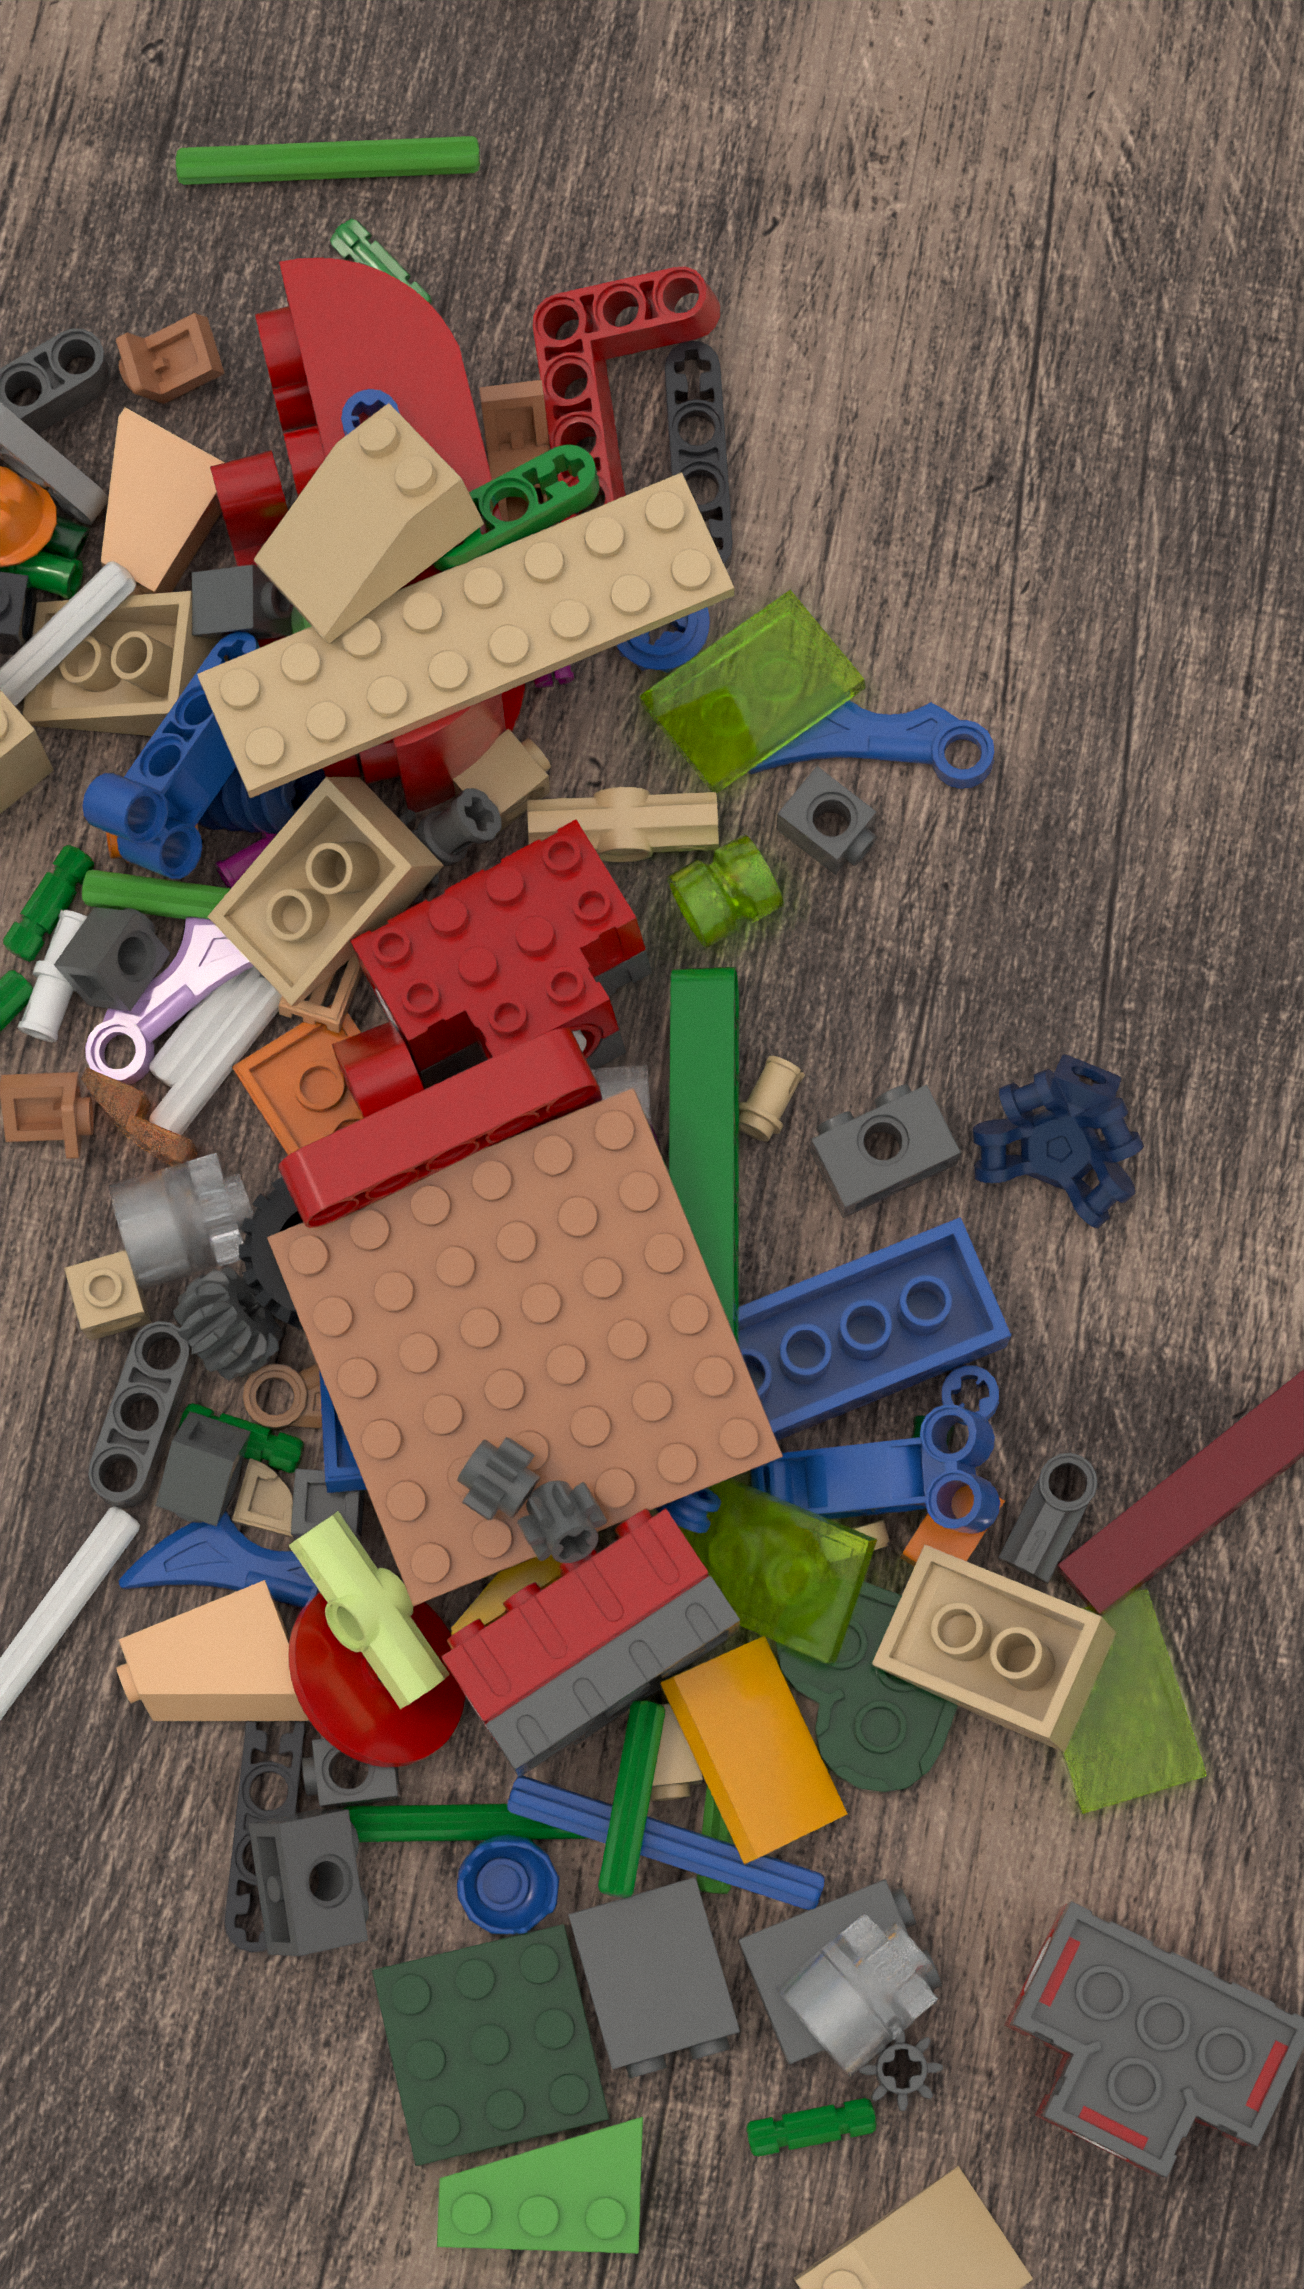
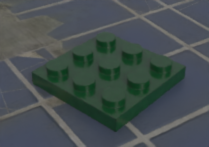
(490, 2044)

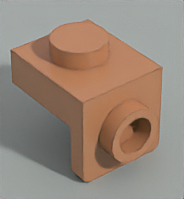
(170, 359)
(46, 1109)

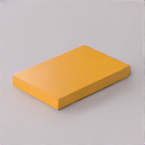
(754, 1749)

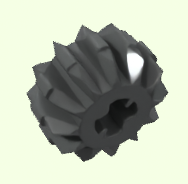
(227, 1324)

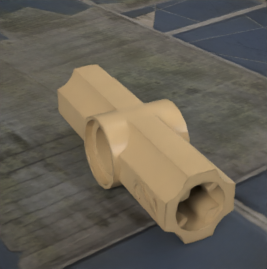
(630, 822)

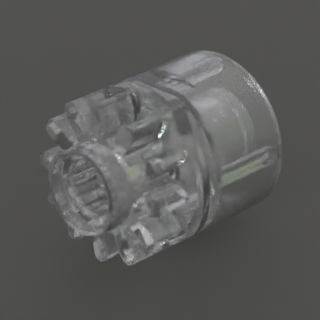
(181, 1220)
(860, 1991)

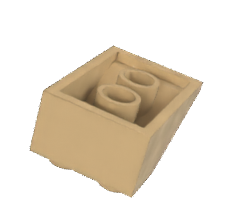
(367, 524)
(124, 670)
(322, 882)
(995, 1647)
(926, 2243)

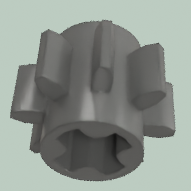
(498, 1478)
(562, 1521)
(914, 2082)

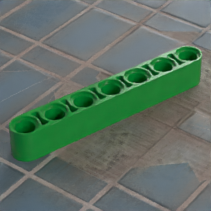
(707, 1119)

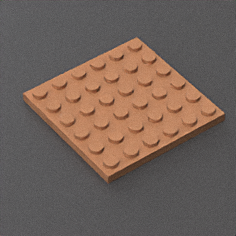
(534, 1304)

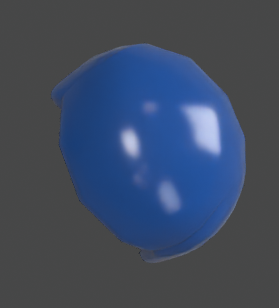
(507, 1885)

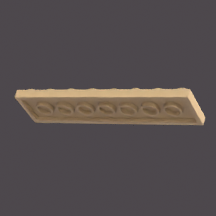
(467, 635)

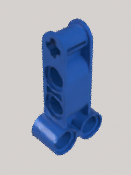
(170, 780)
(892, 1475)

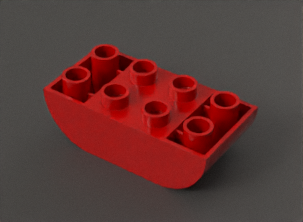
(360, 332)

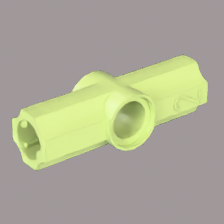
(369, 1610)

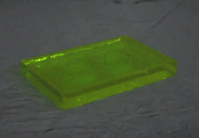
(752, 692)
(784, 1568)
(1135, 1722)

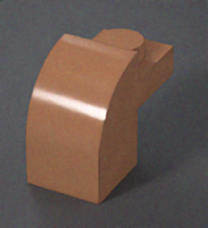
(514, 434)

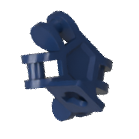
(1063, 1140)

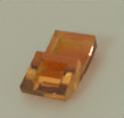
(127, 1110)

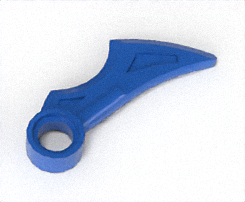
(904, 737)
(220, 1559)

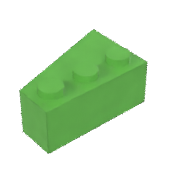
(551, 2198)

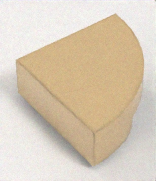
(264, 1501)

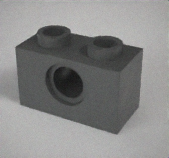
(861, 1180)
(284, 1856)

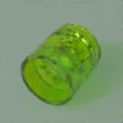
(725, 891)

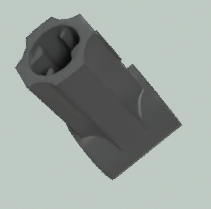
(1047, 1522)

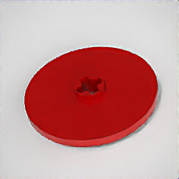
(355, 1708)

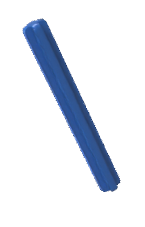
(669, 1844)

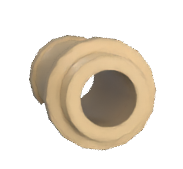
(769, 1099)

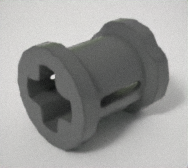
(468, 821)

